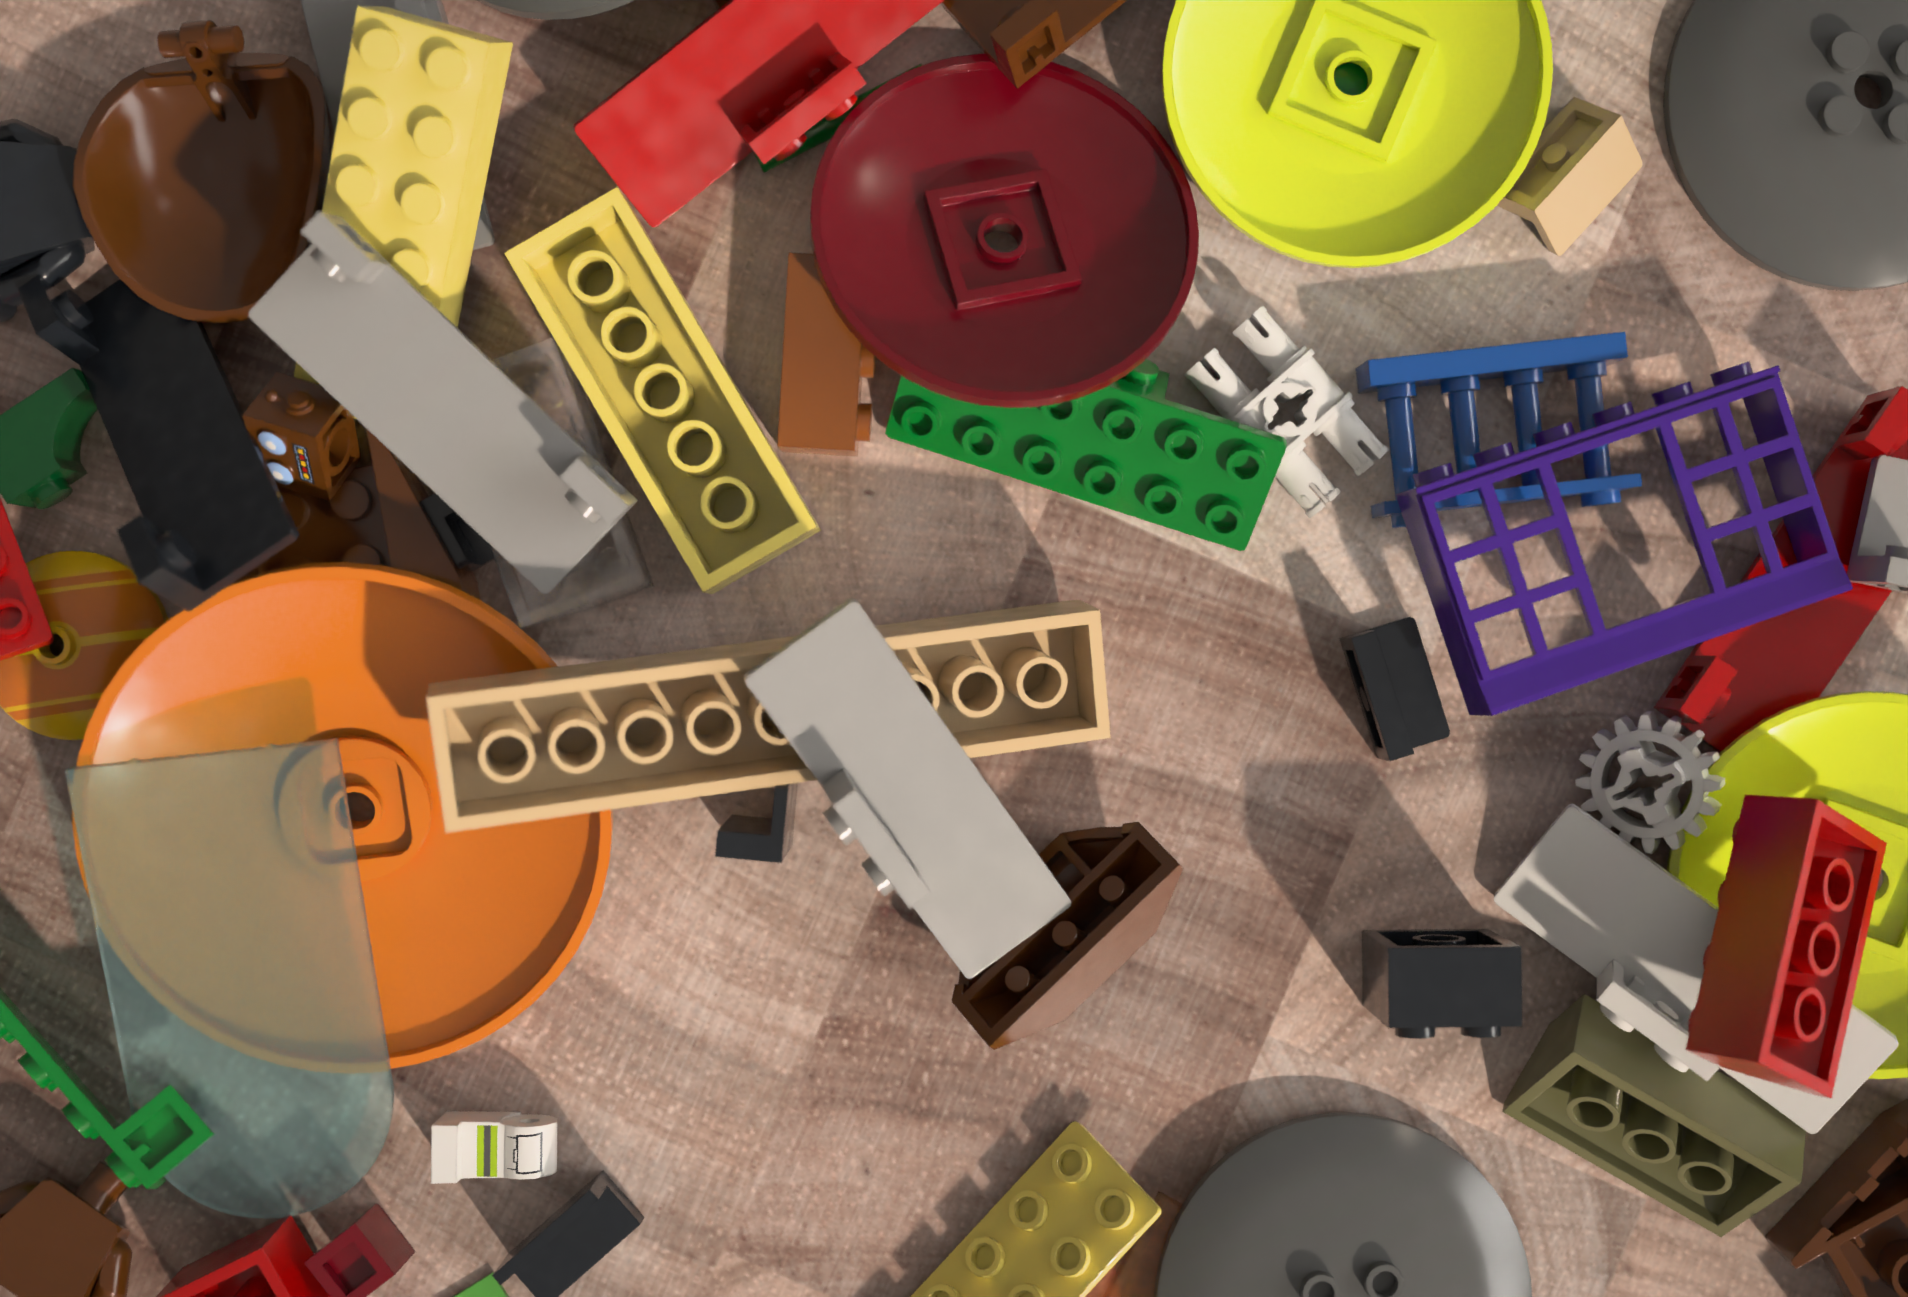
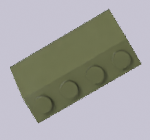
(1667, 1132)

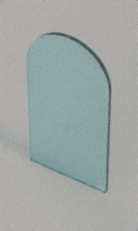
(242, 965)

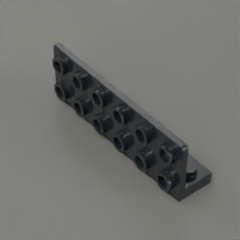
(178, 437)

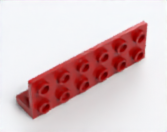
(1793, 656)

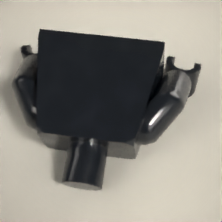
(38, 212)

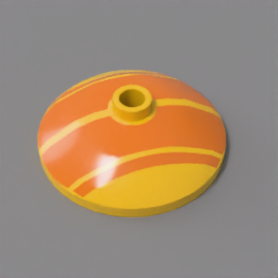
(102, 622)

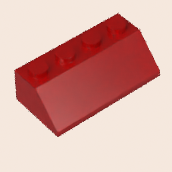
(1787, 943)

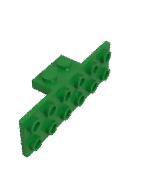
(1112, 450)

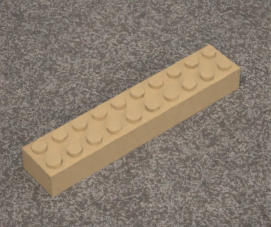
(693, 728)

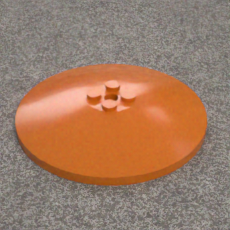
(345, 651)

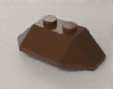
(1117, 896)

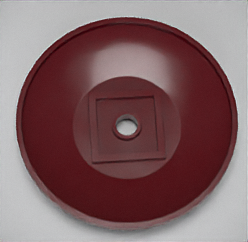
(1056, 165)

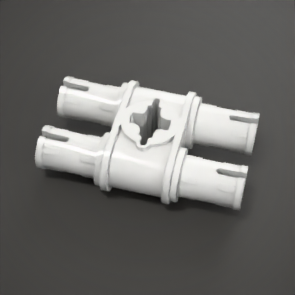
(1322, 411)

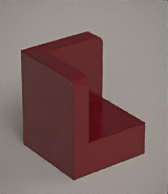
(361, 1256)

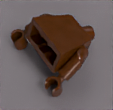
(63, 1239)

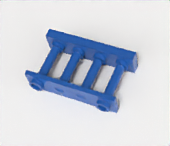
(1522, 369)

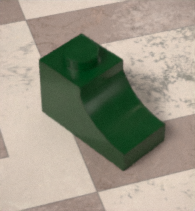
(44, 442)

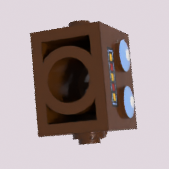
(303, 435)

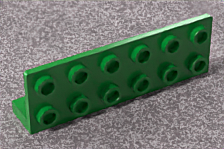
(143, 1145)

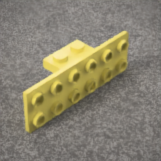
(1051, 1229)

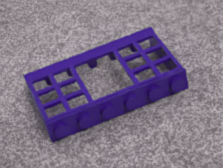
(1610, 650)

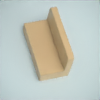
(1573, 173)

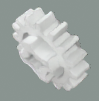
(1640, 757)

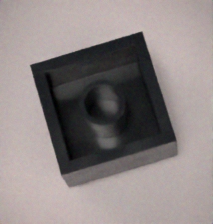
(1442, 981)

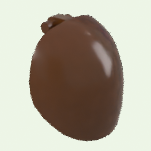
(205, 172)

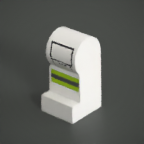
(492, 1146)

